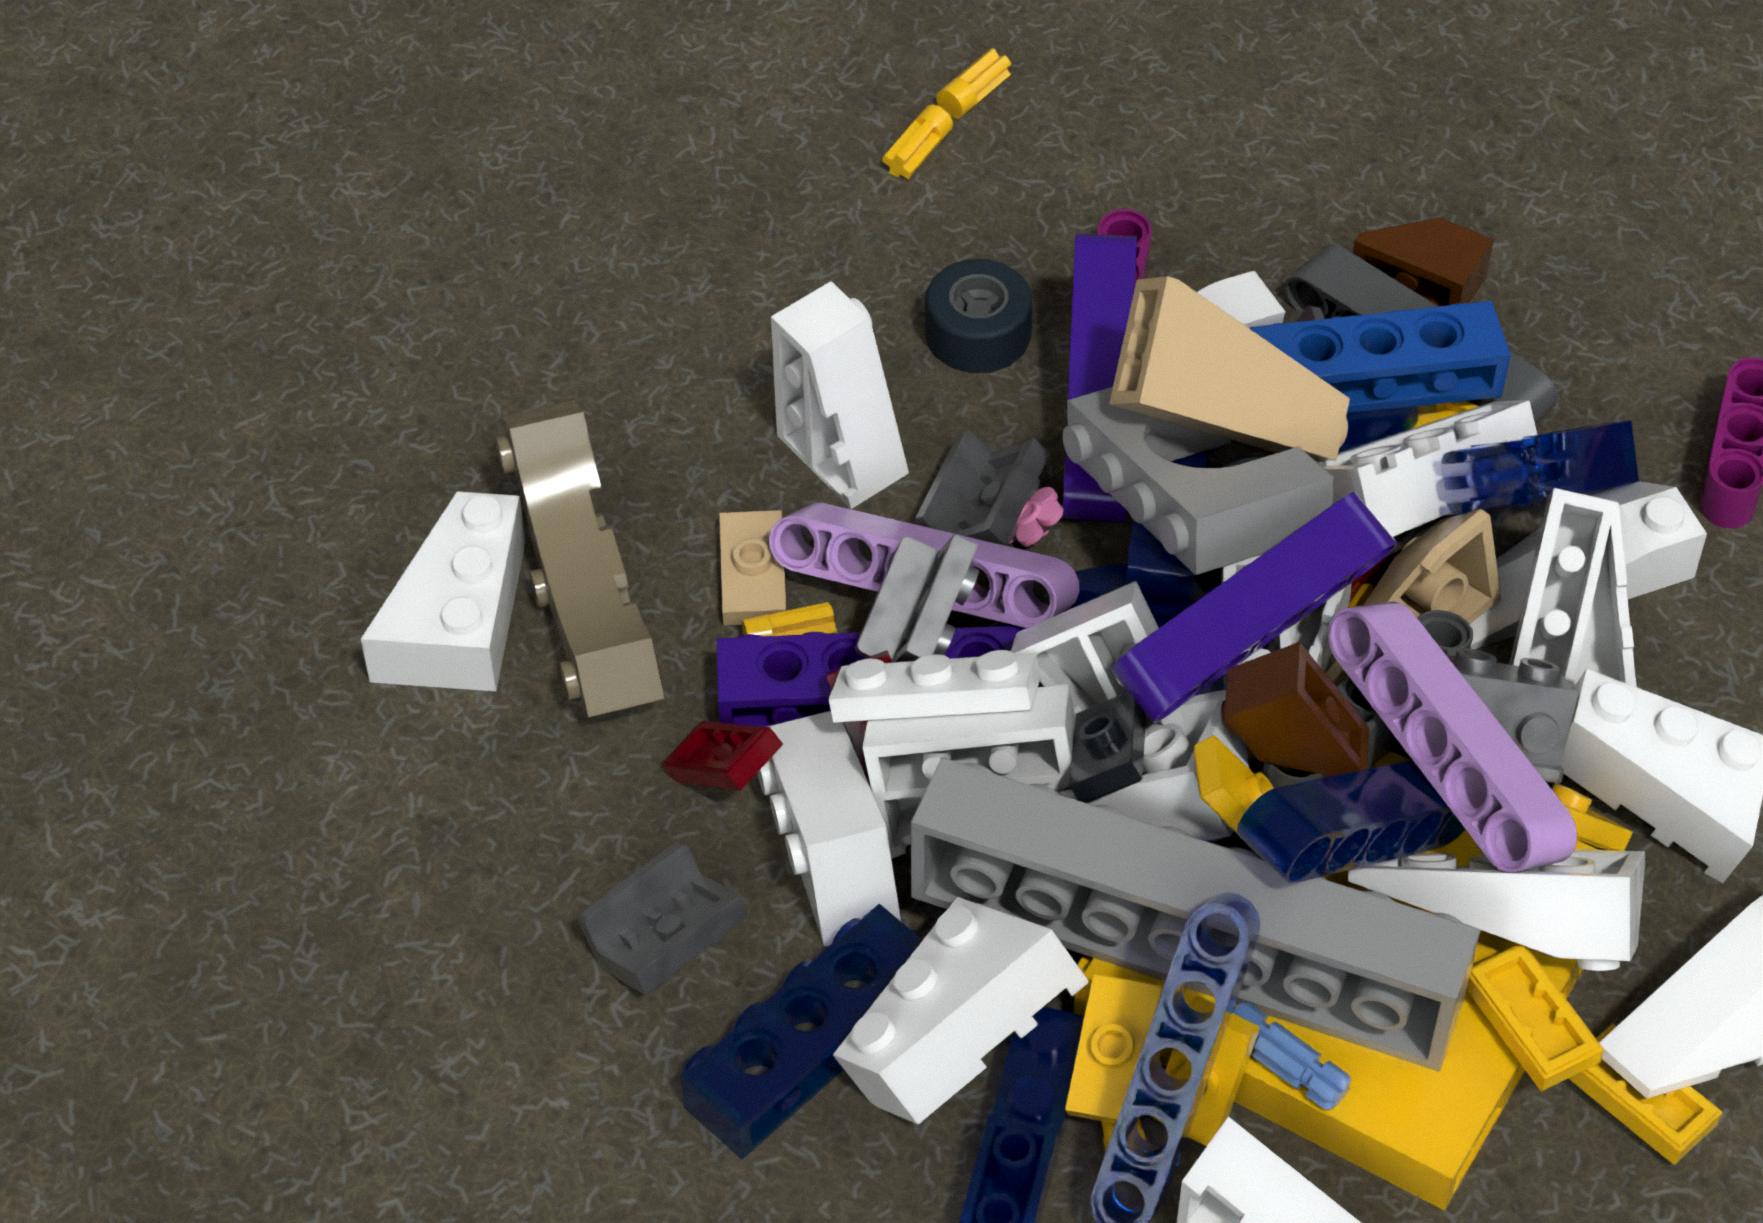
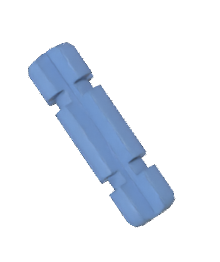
(1295, 1060)

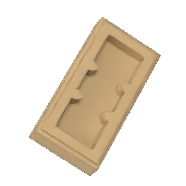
(749, 573)

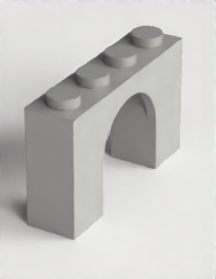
(1195, 512)

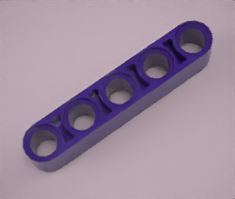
(1098, 325)
(1253, 607)

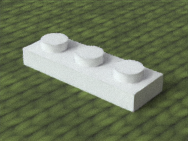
(935, 686)

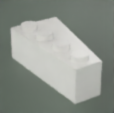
(1404, 472)

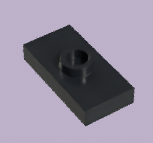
(1107, 748)

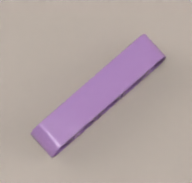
(840, 560)
(1452, 737)

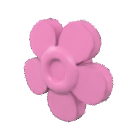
(1037, 515)

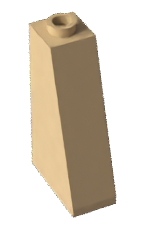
(1219, 377)

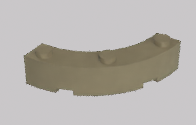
(579, 562)

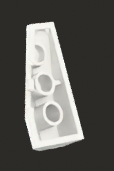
(1659, 544)

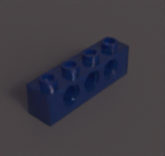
(749, 1107)

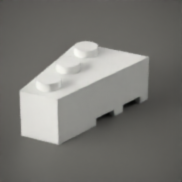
(835, 395)
(1578, 592)
(453, 601)
(1087, 642)
(1016, 744)
(1670, 767)
(830, 822)
(952, 1004)

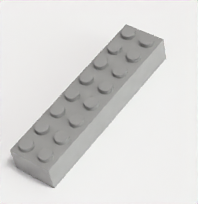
(1127, 888)

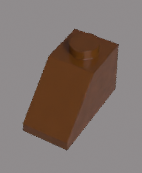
(1430, 258)
(1294, 714)

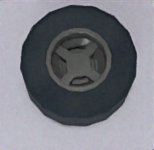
(978, 316)

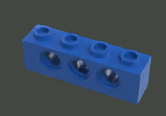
(1402, 354)

